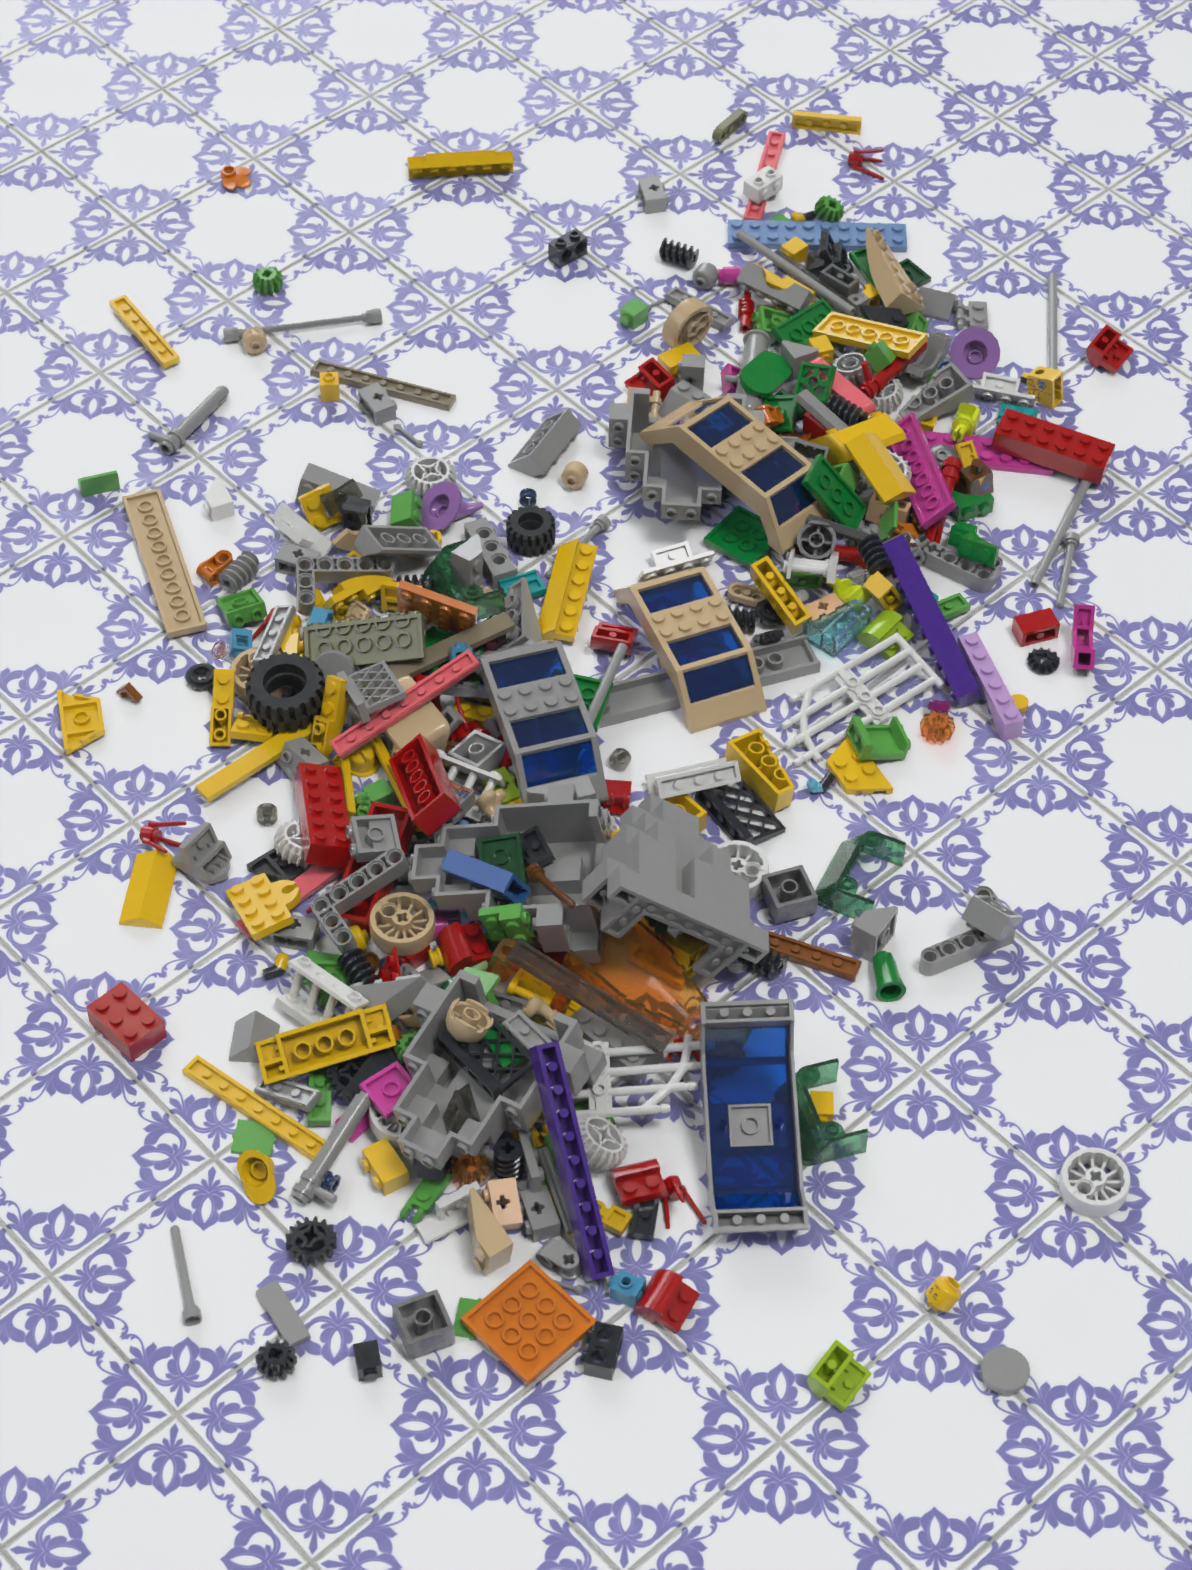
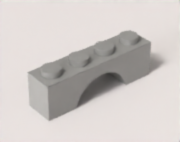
(793, 298)

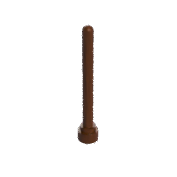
(536, 873)

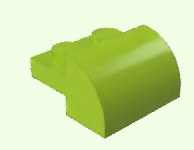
(883, 627)
(837, 1376)

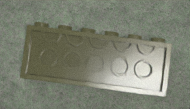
(370, 640)

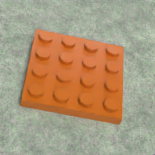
(438, 608)
(528, 1322)

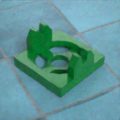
(805, 368)

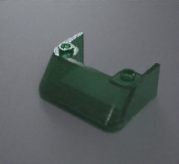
(449, 584)
(838, 890)
(824, 1140)

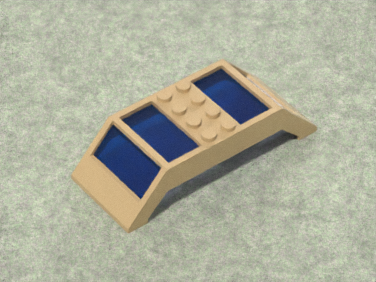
(746, 461)
(698, 647)

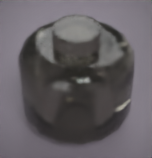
(619, 759)
(267, 814)

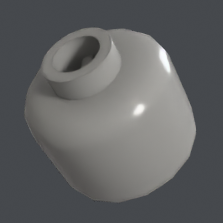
(705, 275)

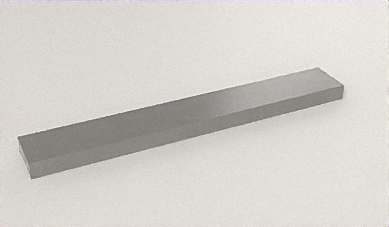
(657, 693)

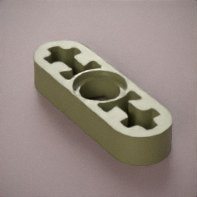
(729, 125)

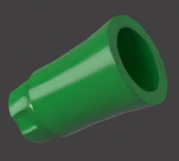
(888, 982)

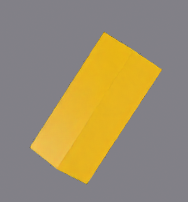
(879, 468)
(149, 890)

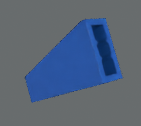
(484, 876)

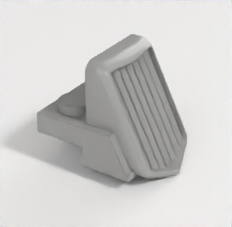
(204, 856)

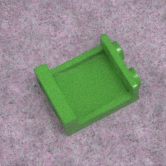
(878, 741)

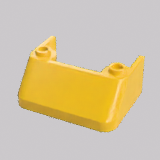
(878, 423)

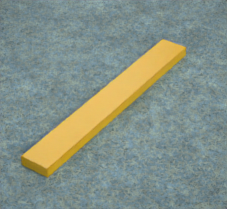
(248, 764)
(253, 1107)

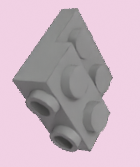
(372, 836)

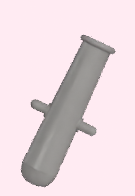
(754, 343)

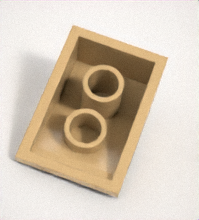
(489, 1240)

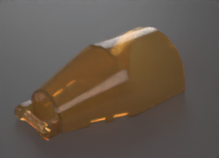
(646, 978)

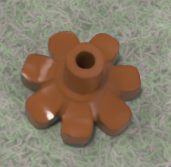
(916, 523)

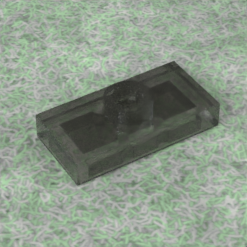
(333, 501)

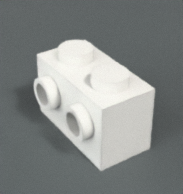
(762, 184)

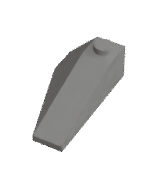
(523, 614)

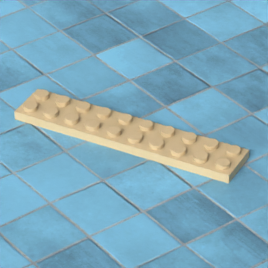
(164, 563)

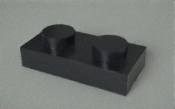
(645, 1219)

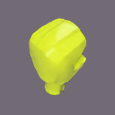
(966, 421)
(848, 591)

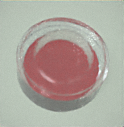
(220, 650)

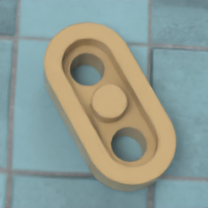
(745, 594)

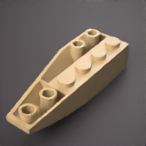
(889, 277)

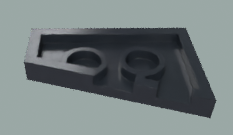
(374, 1063)

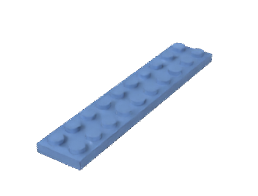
(852, 234)

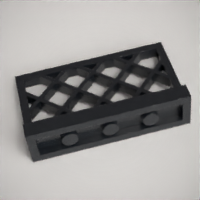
(726, 817)
(475, 1068)

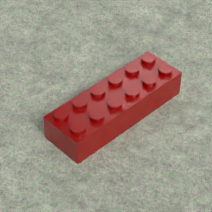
(1053, 446)
(424, 785)
(322, 814)
(360, 913)

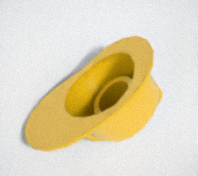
(364, 761)
(257, 1176)

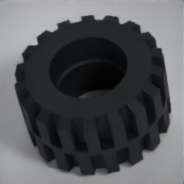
(530, 530)

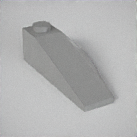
(940, 394)
(396, 994)

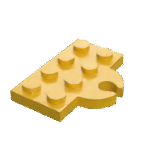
(264, 904)

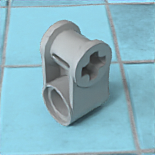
(559, 1259)

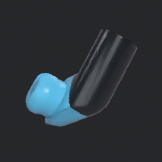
(820, 786)

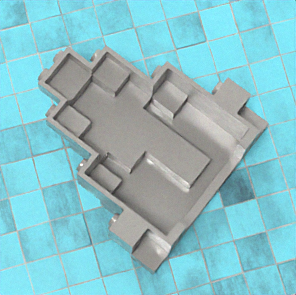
(664, 469)
(574, 835)
(676, 877)
(438, 1076)

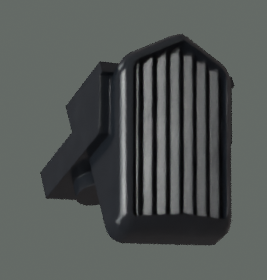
(828, 253)

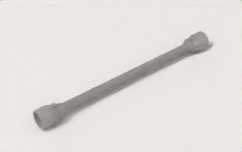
(371, 316)

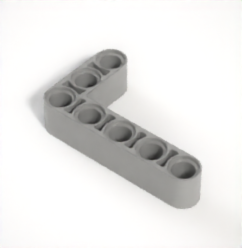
(334, 573)
(354, 895)
(960, 947)

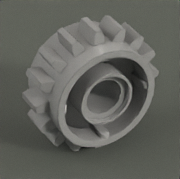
(850, 367)

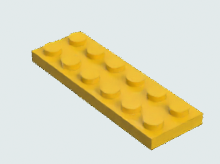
(862, 332)

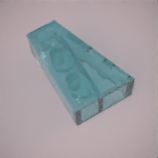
(839, 628)

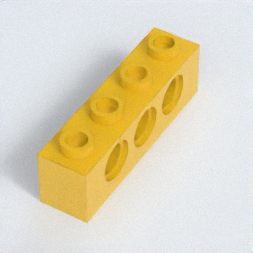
(780, 595)

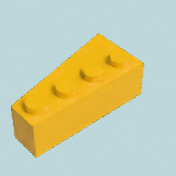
(761, 769)

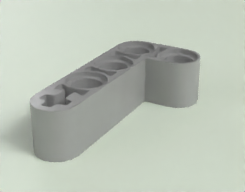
(961, 570)

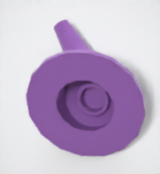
(975, 352)
(443, 505)

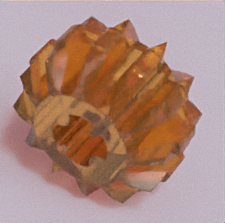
(937, 726)
(469, 1169)

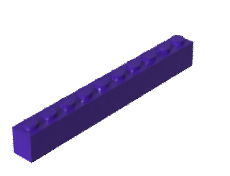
(933, 624)
(571, 1161)

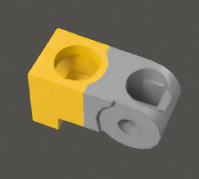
(868, 296)

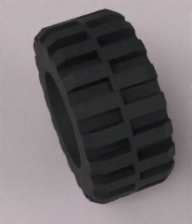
(279, 672)

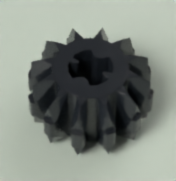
(276, 1359)

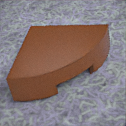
(129, 691)

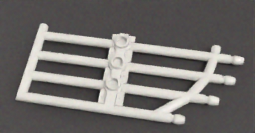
(858, 693)
(601, 1093)

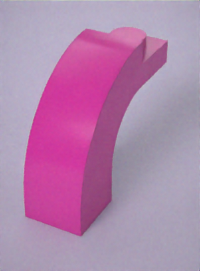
(1082, 637)

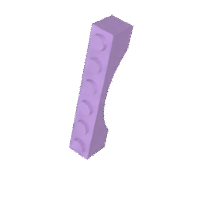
(1003, 709)

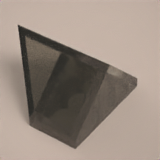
(460, 1109)

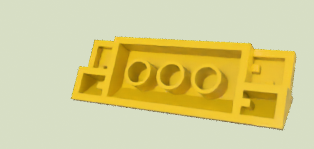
(460, 163)
(567, 591)
(325, 1043)

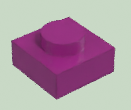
(937, 705)

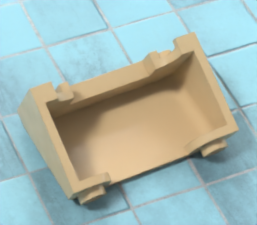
(424, 720)

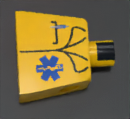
(1045, 385)

